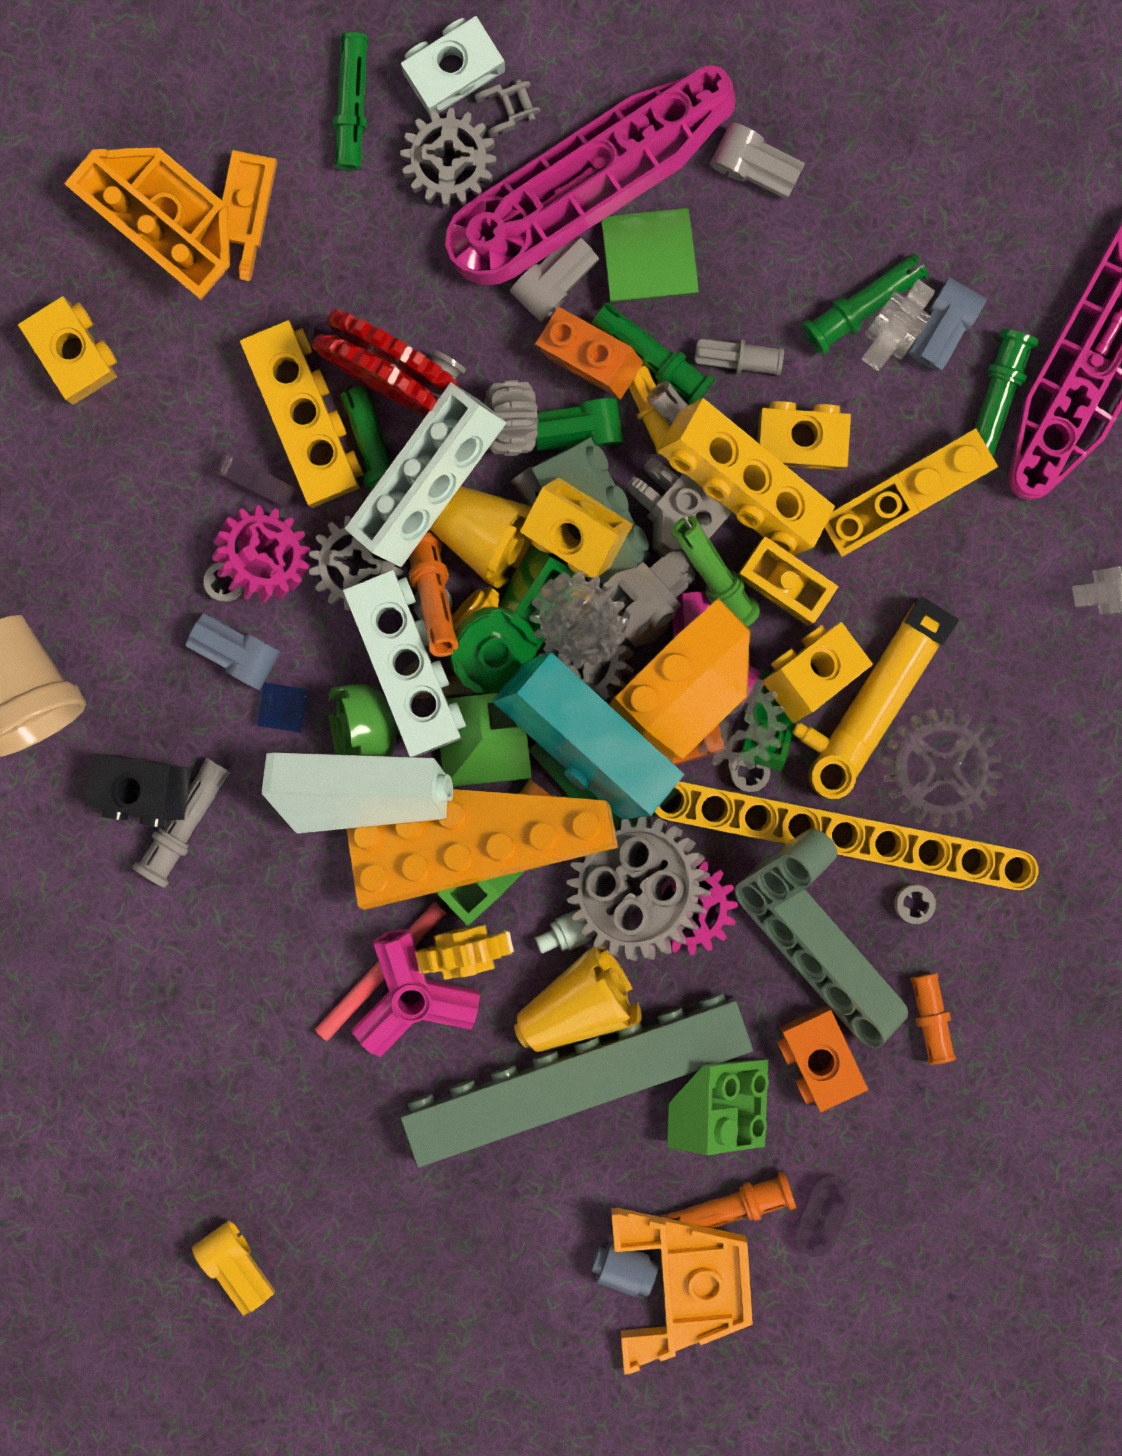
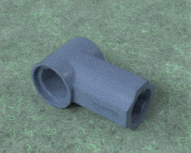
(952, 315)
(240, 654)

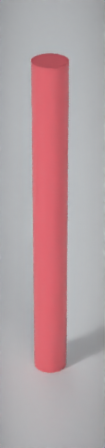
(375, 977)

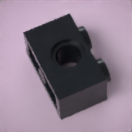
(114, 785)

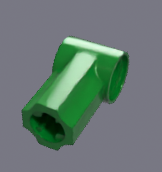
(573, 425)

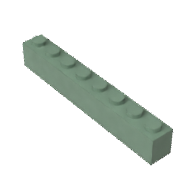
(575, 1081)

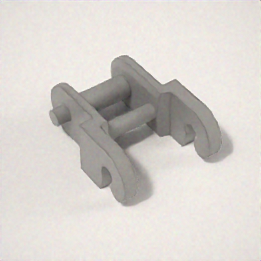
(520, 89)

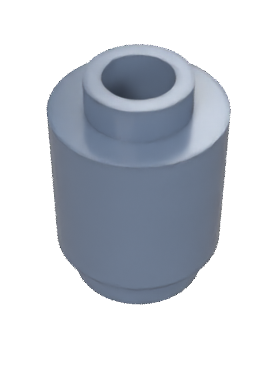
(624, 1271)

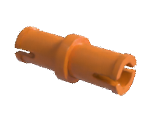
(933, 1018)

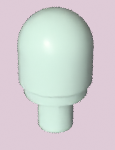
(563, 933)

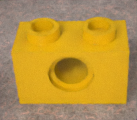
(47, 335)
(830, 435)
(599, 527)
(787, 581)
(838, 664)

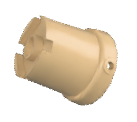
(32, 690)

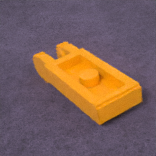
(248, 199)

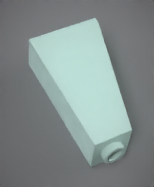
(354, 790)

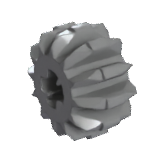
(517, 406)

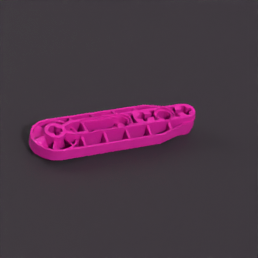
(587, 176)
(1087, 374)

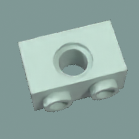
(442, 89)

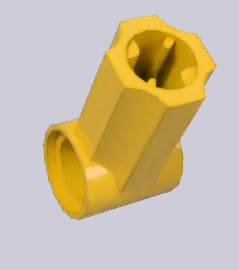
(229, 1260)

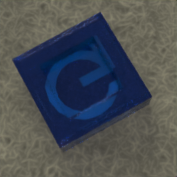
(283, 707)

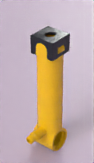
(880, 698)

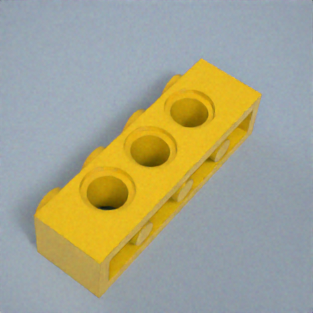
(265, 354)
(739, 458)

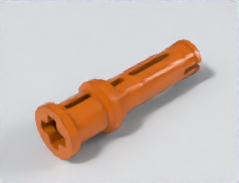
(429, 578)
(749, 1202)

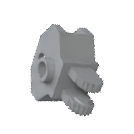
(681, 500)
(651, 595)

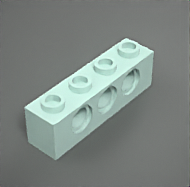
(425, 475)
(367, 604)

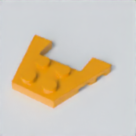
(702, 1284)

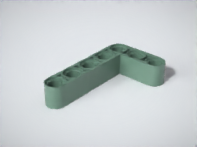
(813, 943)

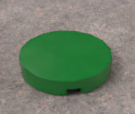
(492, 648)

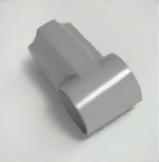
(749, 158)
(548, 283)

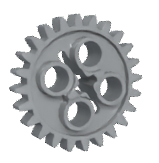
(661, 918)

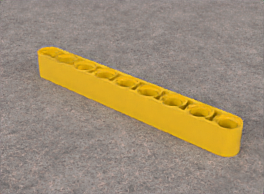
(864, 834)

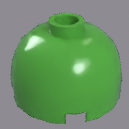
(362, 722)

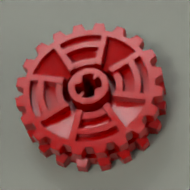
(382, 362)

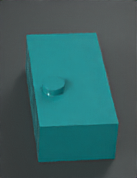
(588, 737)

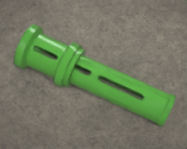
(719, 579)

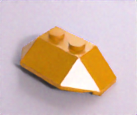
(159, 211)
(690, 683)

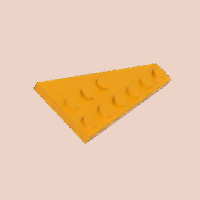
(477, 841)

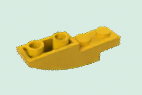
(909, 492)

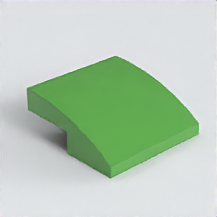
(649, 255)

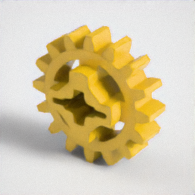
(464, 952)

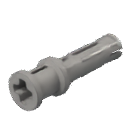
(172, 840)

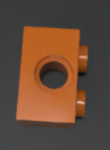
(589, 353)
(836, 1082)

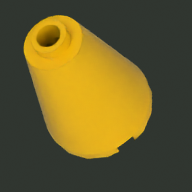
(484, 532)
(579, 1004)

